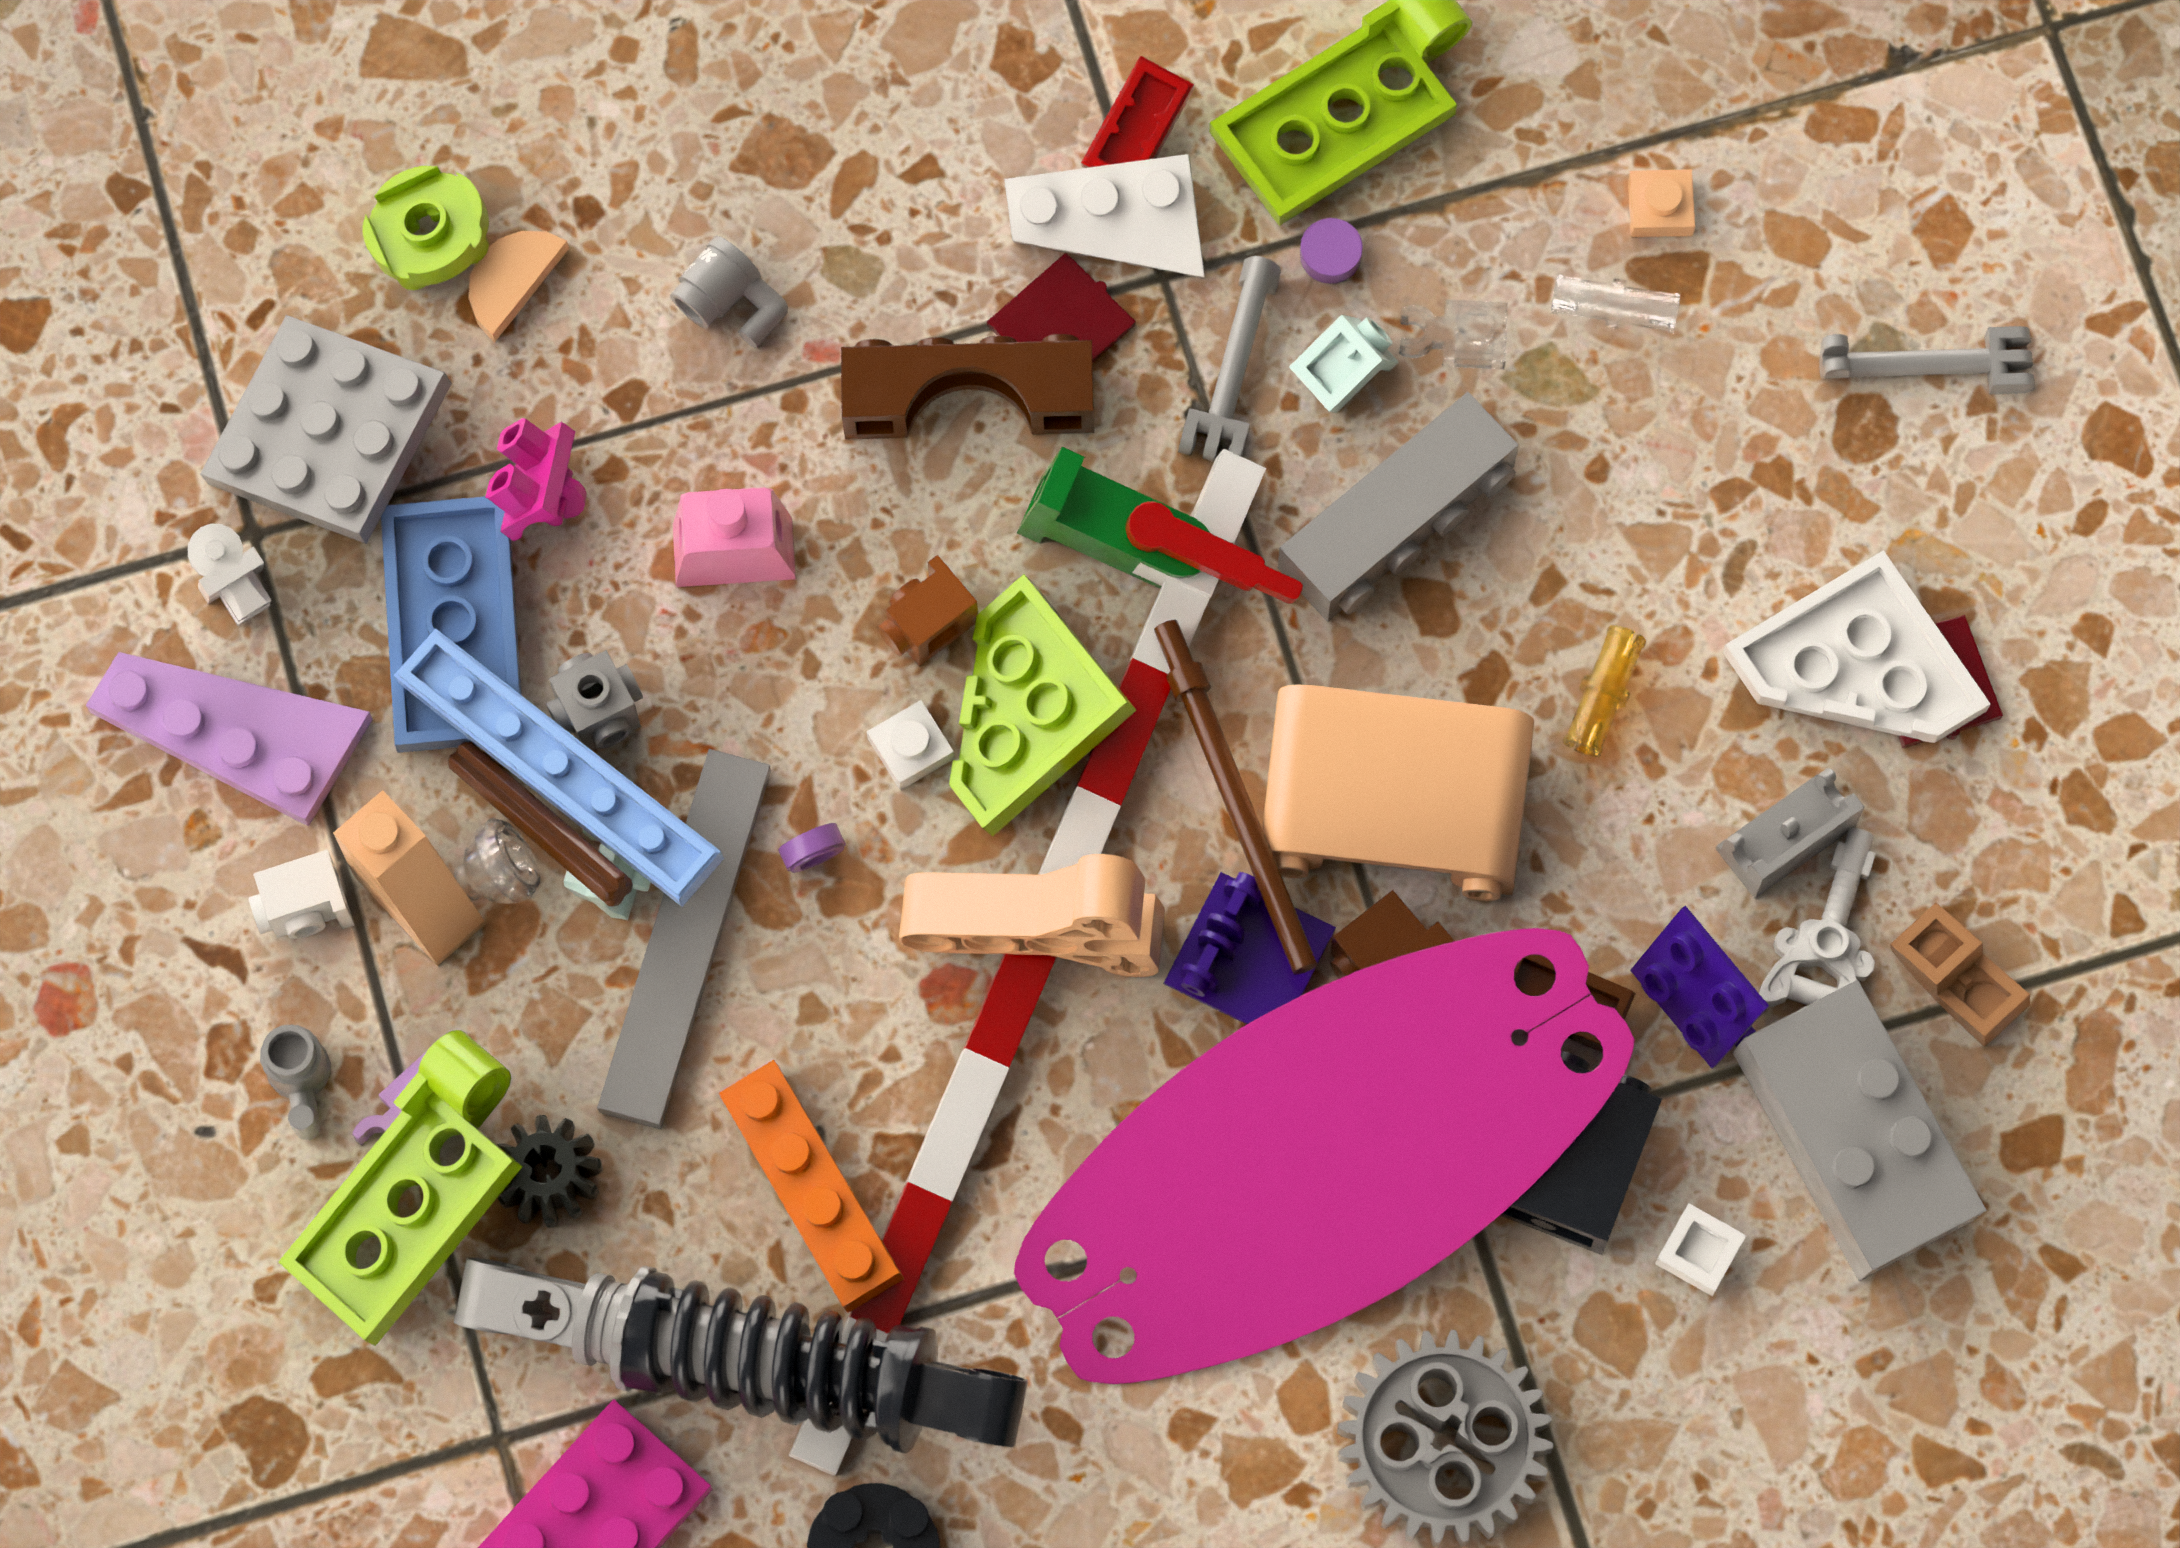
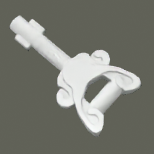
(1825, 941)

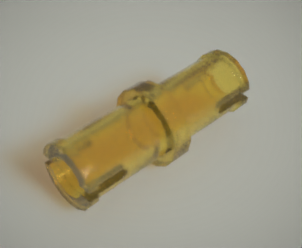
(1604, 691)

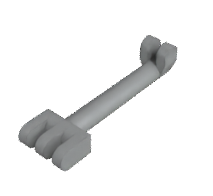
(1257, 279)
(1993, 359)

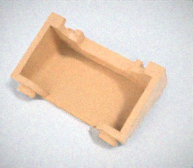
(1398, 785)

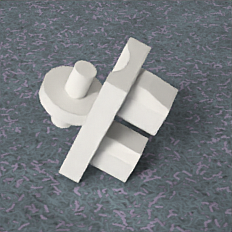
(227, 571)

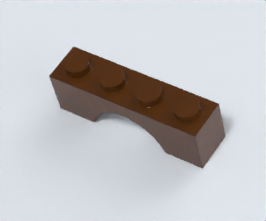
(891, 385)

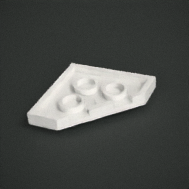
(1860, 658)

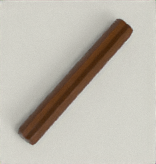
(540, 824)

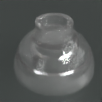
(498, 865)

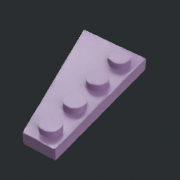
(242, 733)

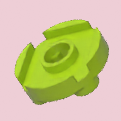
(443, 252)

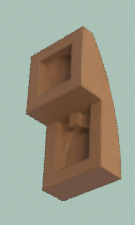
(1959, 975)

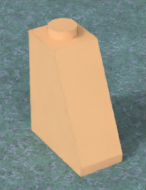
(408, 877)

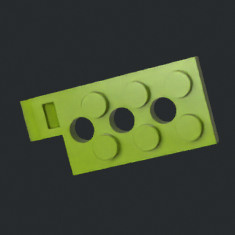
(1392, 35)
(447, 1097)

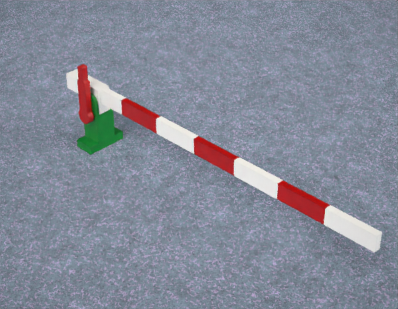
(1185, 561)

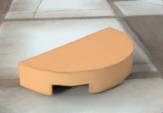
(510, 276)

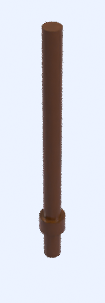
(1191, 686)

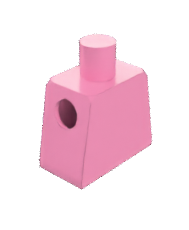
(732, 538)

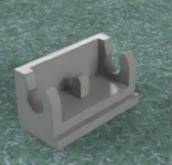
(1790, 833)

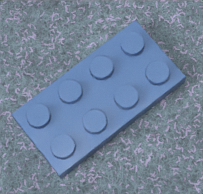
(449, 574)

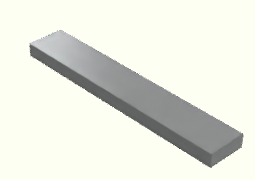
(683, 947)

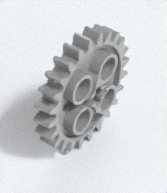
(1409, 1486)

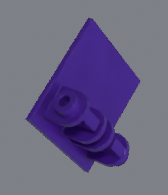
(1236, 956)
(1699, 988)

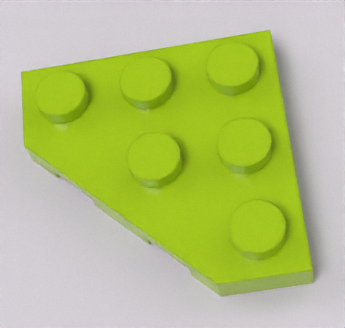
(1028, 706)

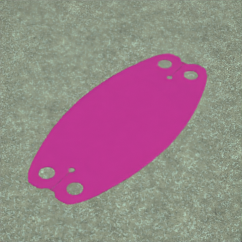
(1324, 1156)

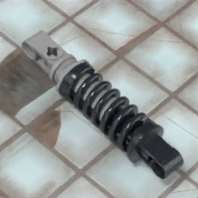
(677, 1341)

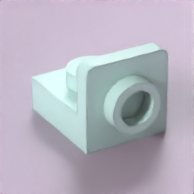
(1344, 360)

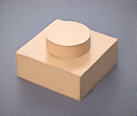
(1661, 203)

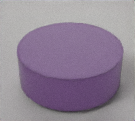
(1331, 250)
(812, 848)

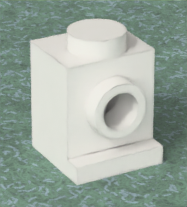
(300, 897)

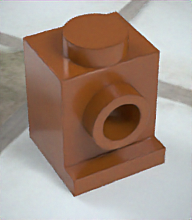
(928, 614)

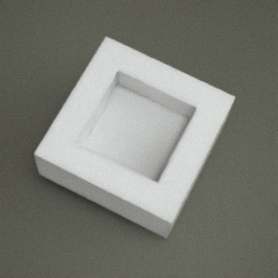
(910, 745)
(1700, 1249)

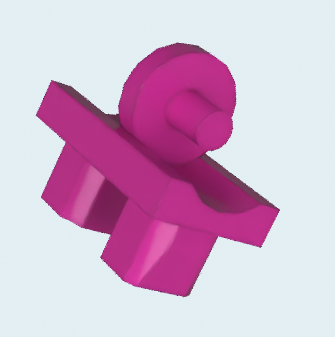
(540, 483)

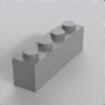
(1399, 507)

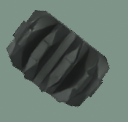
(571, 1162)

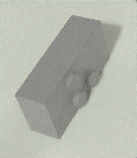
(1858, 1130)

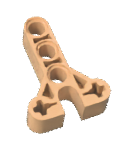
(1075, 913)

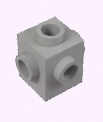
(599, 720)

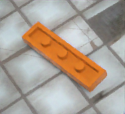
(811, 1186)

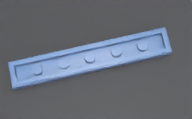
(559, 767)

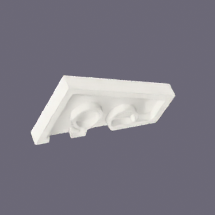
(1113, 212)

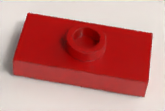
(1140, 116)

